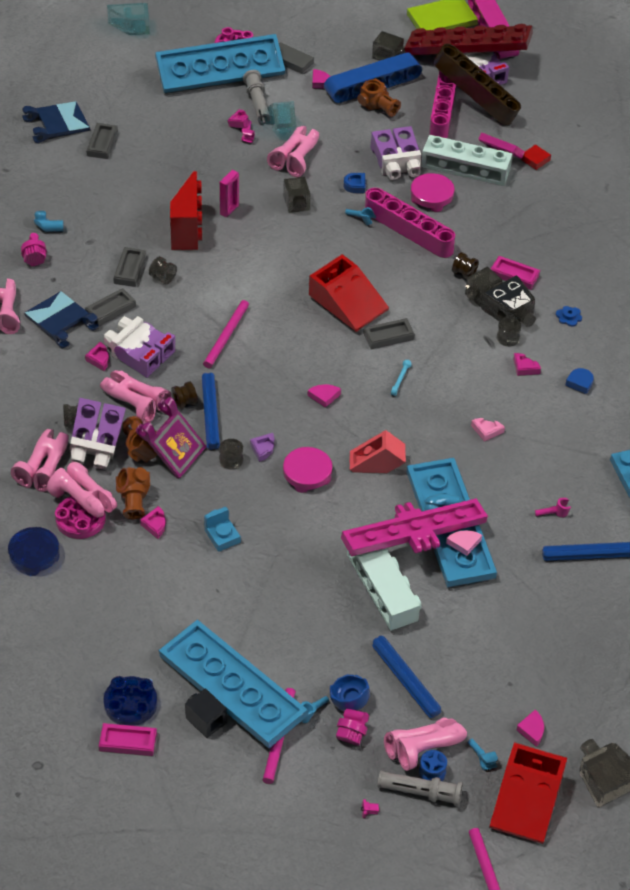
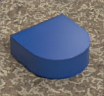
(354, 183)
(580, 380)

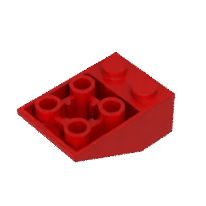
(185, 215)
(346, 293)
(528, 793)

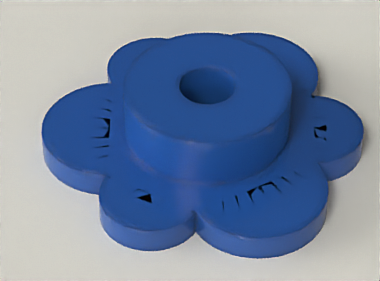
(569, 315)

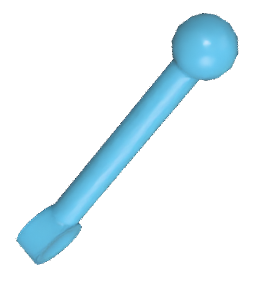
(406, 364)

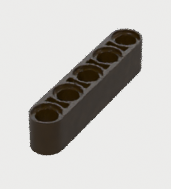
(477, 84)

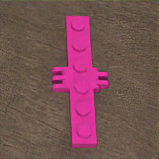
(414, 527)

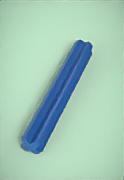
(210, 411)
(586, 551)
(406, 676)

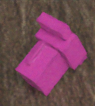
(369, 808)

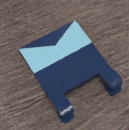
(56, 120)
(58, 315)

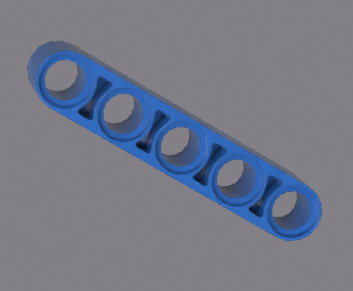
(389, 71)

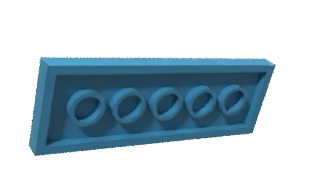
(219, 63)
(444, 477)
(235, 682)

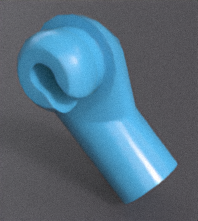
(47, 225)
(440, 499)

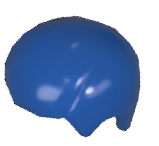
(350, 692)

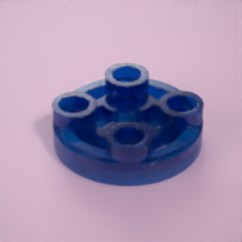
(33, 550)
(130, 700)

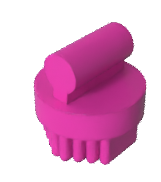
(33, 250)
(352, 726)

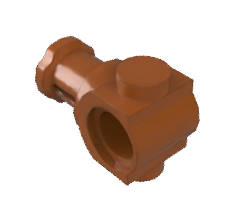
(375, 96)
(137, 446)
(133, 486)

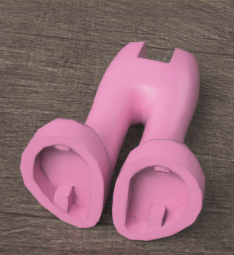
(295, 161)
(8, 319)
(126, 388)
(26, 473)
(92, 499)
(408, 743)

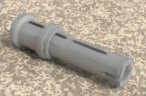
(256, 90)
(433, 789)

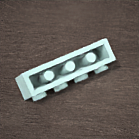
(466, 160)
(387, 587)

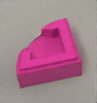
(319, 78)
(239, 119)
(98, 356)
(525, 366)
(324, 394)
(154, 522)
(532, 728)

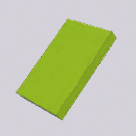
(443, 14)

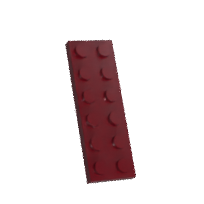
(470, 39)

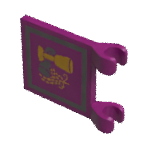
(175, 440)

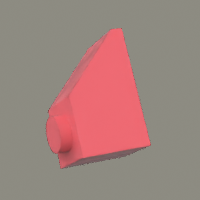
(378, 454)

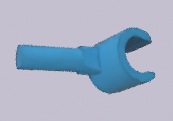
(366, 214)
(312, 707)
(487, 760)

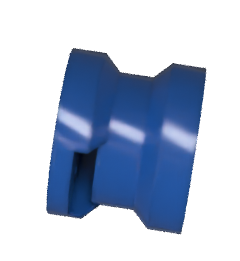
(430, 760)

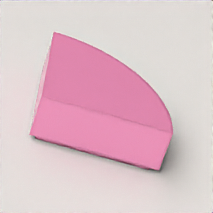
(487, 429)
(464, 541)

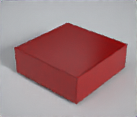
(536, 157)

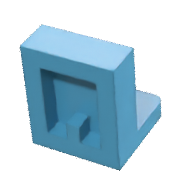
(220, 529)

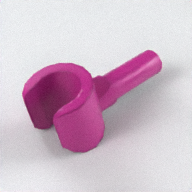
(248, 135)
(560, 509)

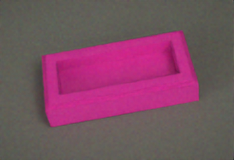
(498, 144)
(229, 193)
(508, 268)
(127, 739)

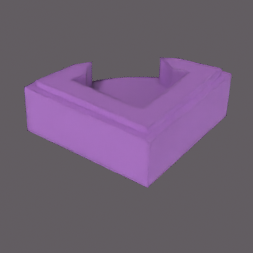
(263, 446)

